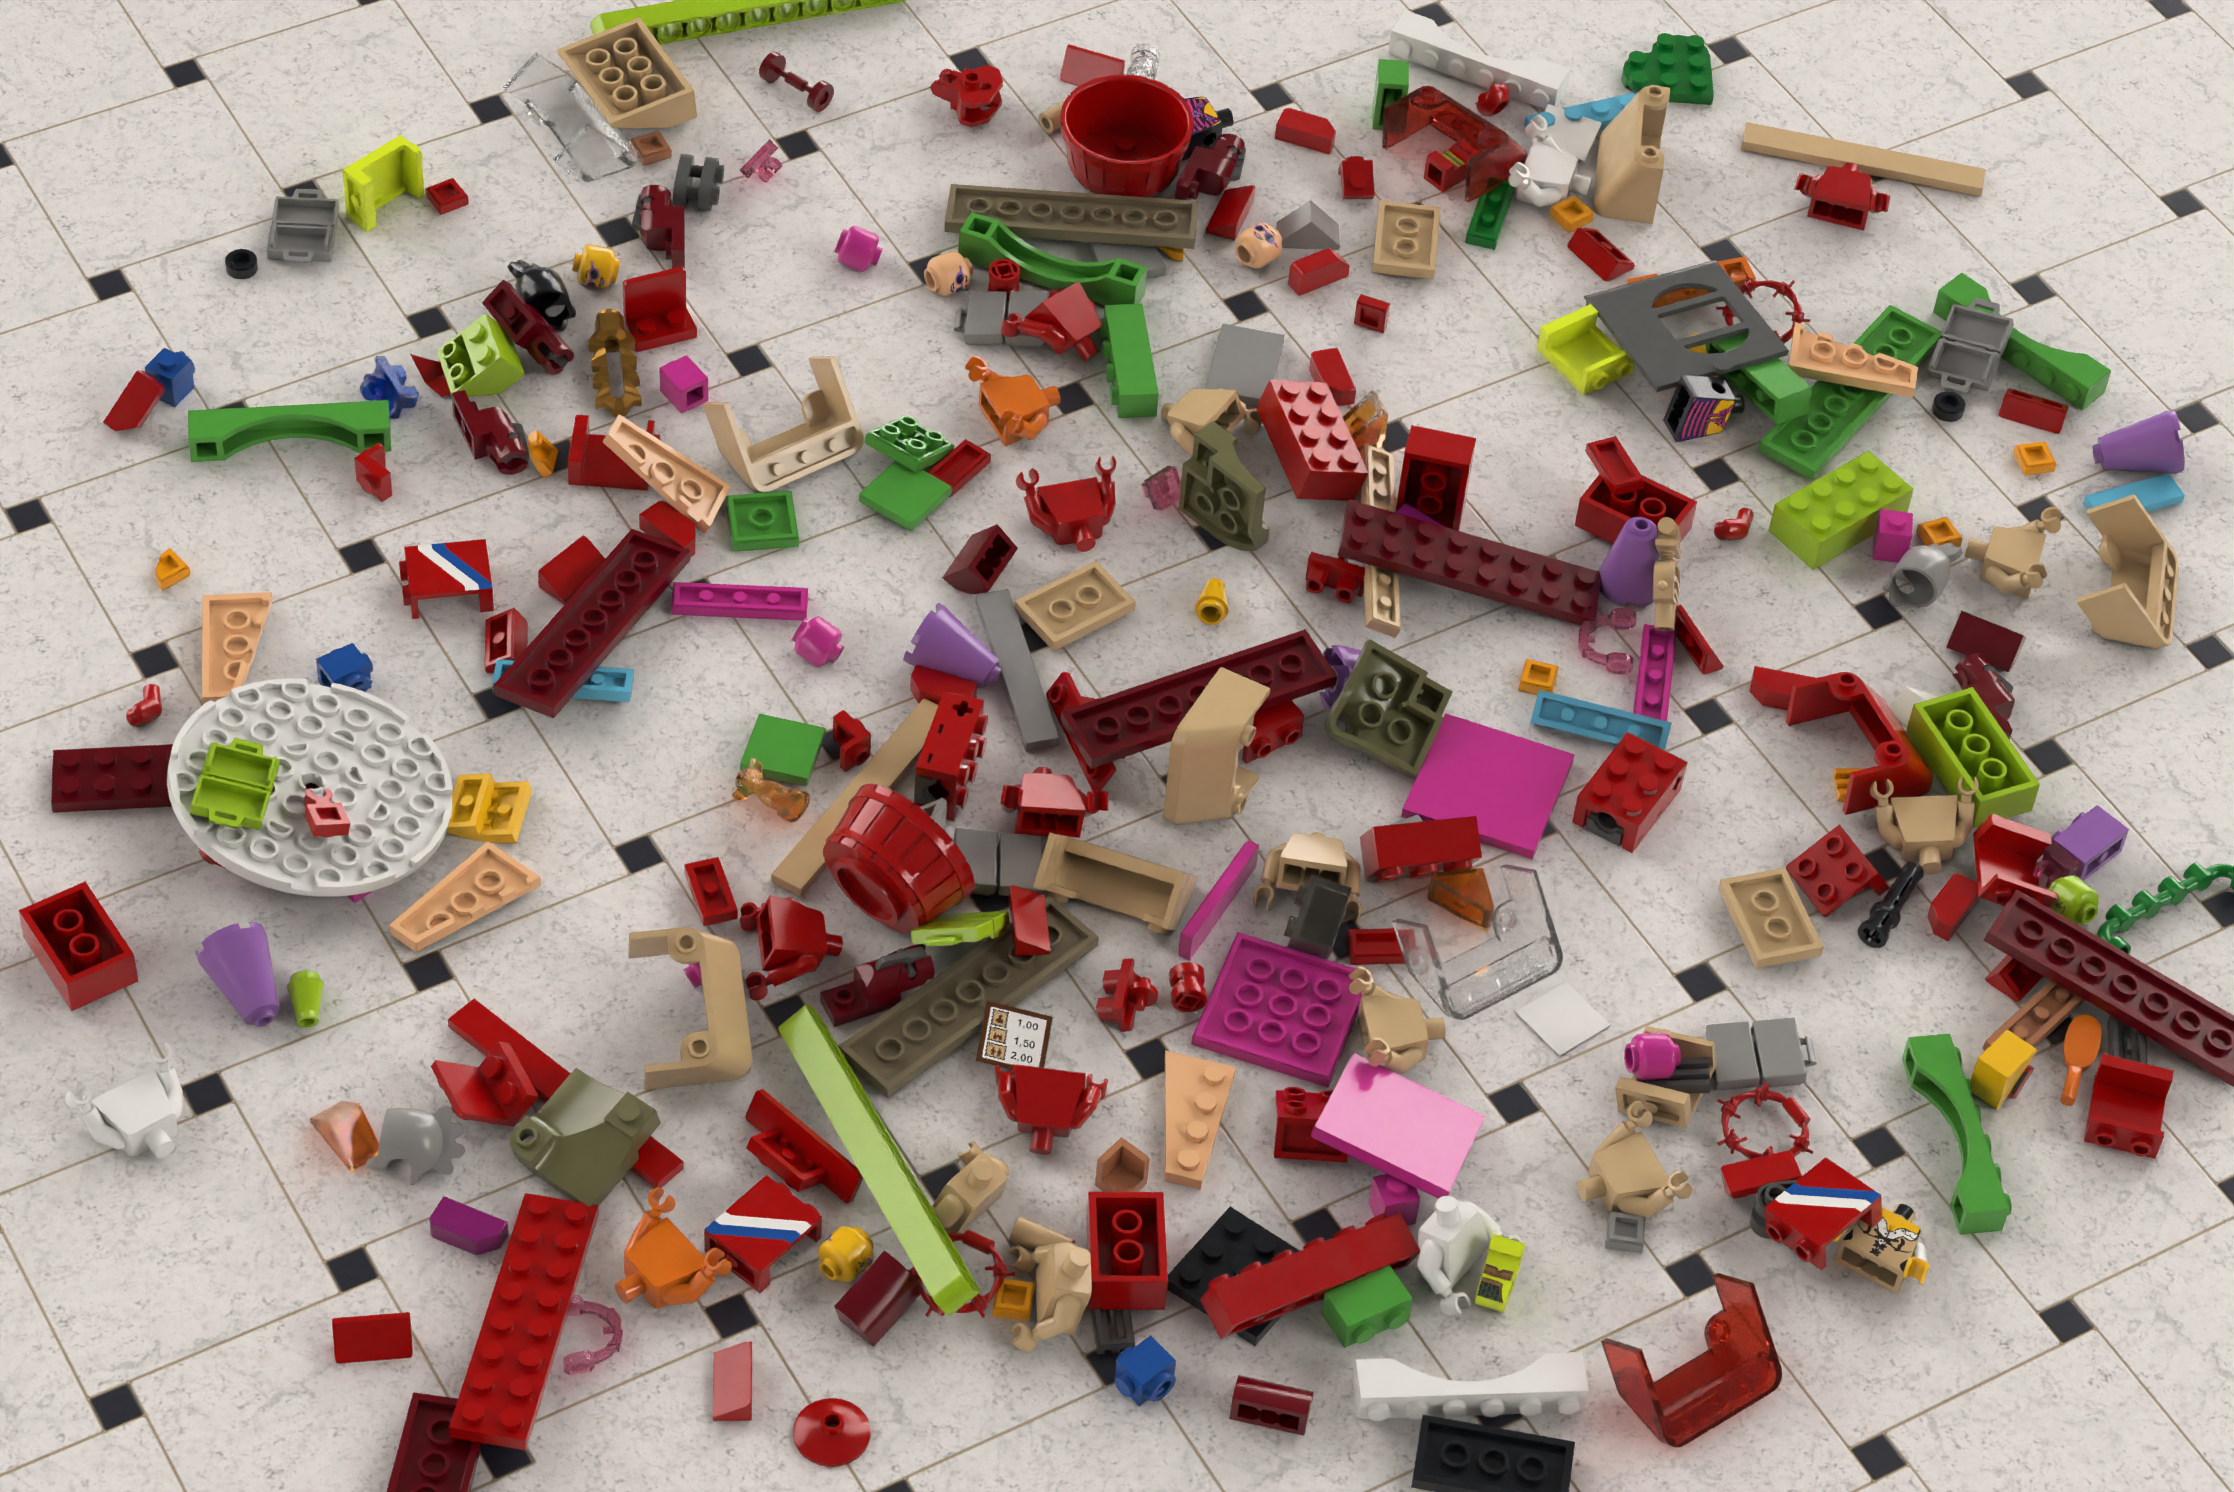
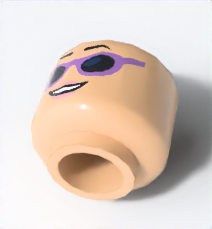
(1258, 245)
(948, 273)

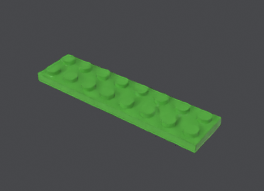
(1842, 410)

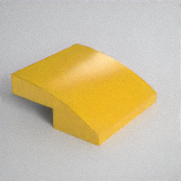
(488, 809)

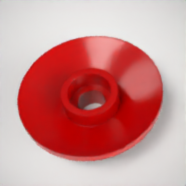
(831, 1444)

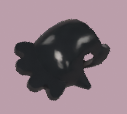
(543, 289)

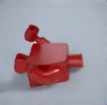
(1842, 196)
(1060, 321)
(1071, 509)
(1050, 804)
(790, 941)
(1047, 1101)

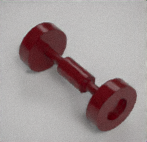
(773, 67)

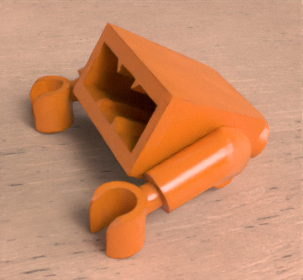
(1012, 404)
(664, 1262)

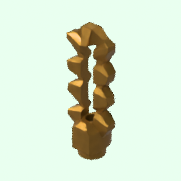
(613, 337)

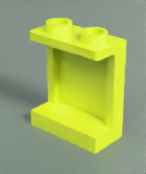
(381, 178)
(1583, 351)

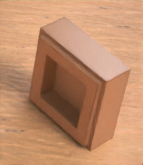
(652, 148)

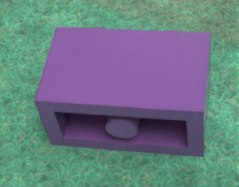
(2092, 840)

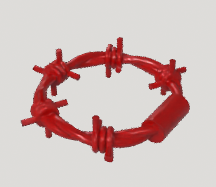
(1782, 288)
(1762, 1094)
(999, 1273)

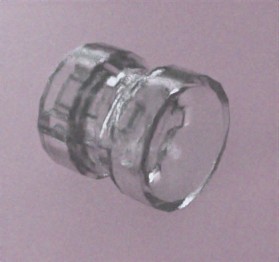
(1144, 61)

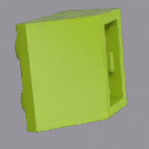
(481, 359)

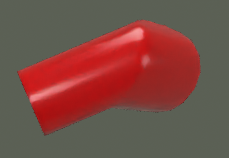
(1735, 528)
(147, 709)

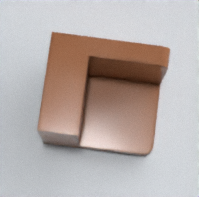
(1122, 1168)

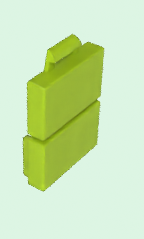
(235, 784)
(961, 927)

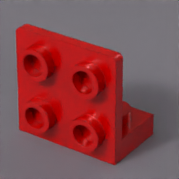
(657, 309)
(1834, 872)
(489, 1093)
(1295, 1121)

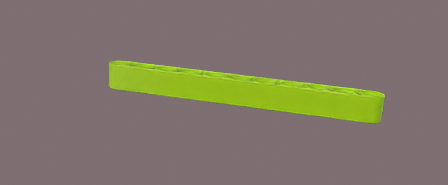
(702, 18)
(879, 1161)

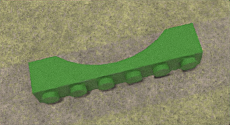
(1104, 282)
(2068, 374)
(224, 432)
(1937, 1074)

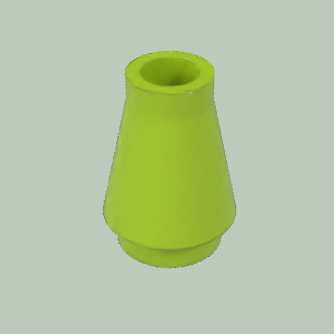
(306, 994)

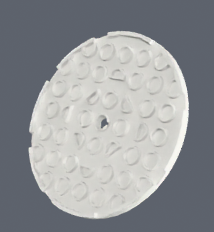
(340, 740)

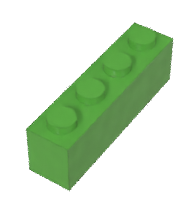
(1129, 361)
(1767, 384)

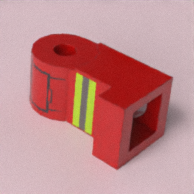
(1450, 163)

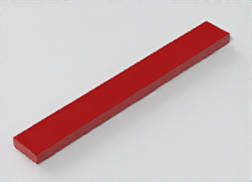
(485, 1029)

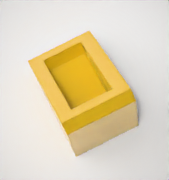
(2001, 1068)

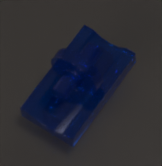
(388, 384)

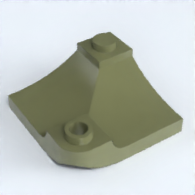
(1222, 492)
(1388, 710)
(584, 1138)

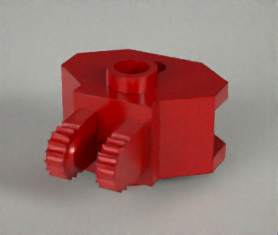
(969, 92)

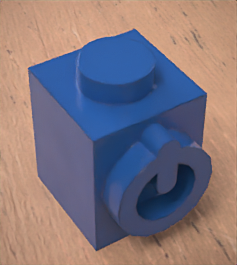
(174, 372)
(345, 667)
(1145, 1372)

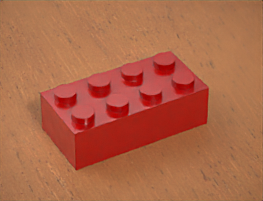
(1311, 440)

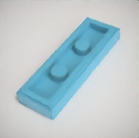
(2152, 493)

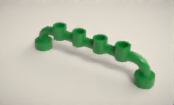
(2169, 892)

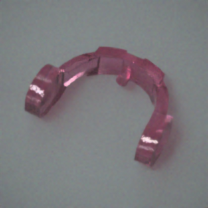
(1615, 662)
(585, 1361)

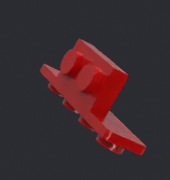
(1063, 696)
(797, 1151)

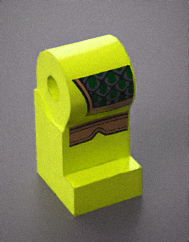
(1499, 1273)

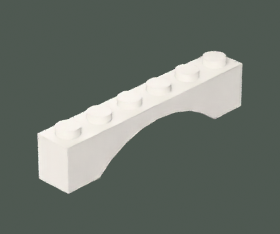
(1425, 44)
(1394, 1390)

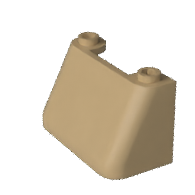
(1630, 159)

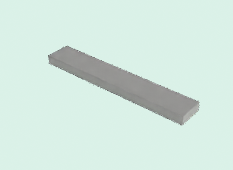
(1018, 670)

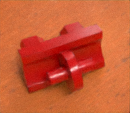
(1336, 574)
(1130, 995)

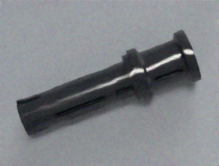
(1886, 913)

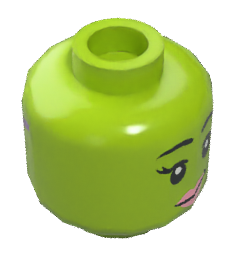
(2075, 899)

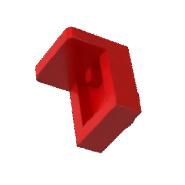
(1357, 178)
(372, 472)
(853, 739)

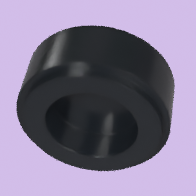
(241, 264)
(1948, 406)

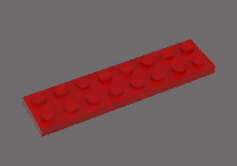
(524, 1322)

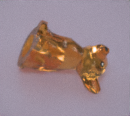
(787, 802)

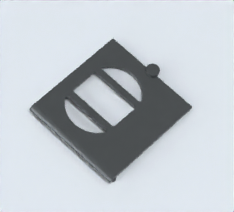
(1655, 351)

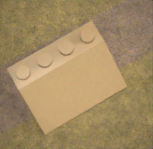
(630, 78)

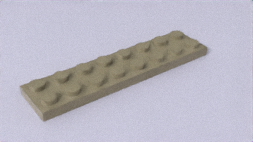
(1078, 215)
(953, 1003)

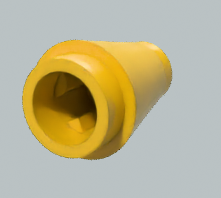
(1212, 603)

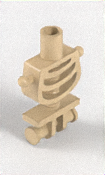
(1666, 575)

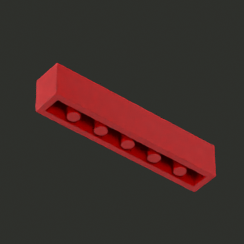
(1305, 1276)

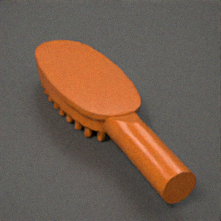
(2080, 1051)

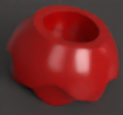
(1494, 100)

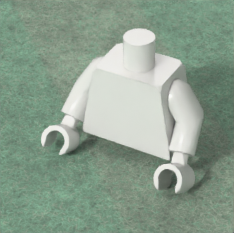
(1548, 170)
(136, 1113)
(1450, 1246)

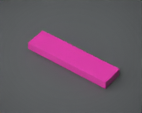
(739, 601)
(1655, 673)
(1218, 900)

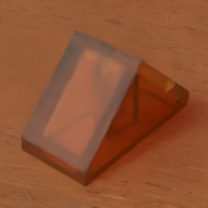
(1367, 421)
(1464, 895)
(347, 1133)

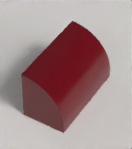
(981, 561)
(1995, 643)
(878, 1298)
(1271, 1405)

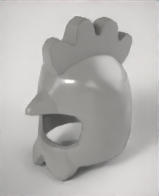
(1926, 570)
(419, 1138)

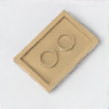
(1406, 239)
(1074, 605)
(1770, 918)

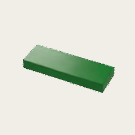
(1490, 216)

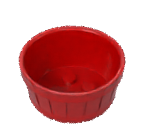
(1125, 134)
(896, 860)

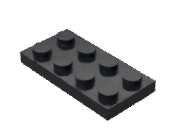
(1488, 1459)

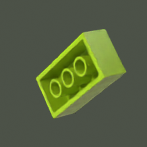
(1838, 509)
(1965, 740)

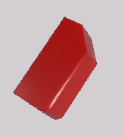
(1305, 130)
(1317, 271)
(1330, 368)
(135, 402)
(668, 525)
(932, 683)
(1773, 686)
(1952, 905)

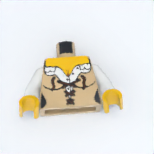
(1886, 1250)

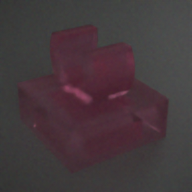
(761, 161)
(1163, 488)
(2055, 864)

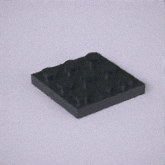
(1226, 1249)

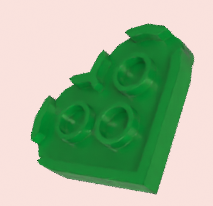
(1673, 63)

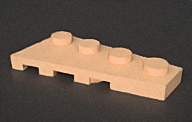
(1829, 361)
(671, 474)
(230, 639)
(465, 895)
(1193, 1113)

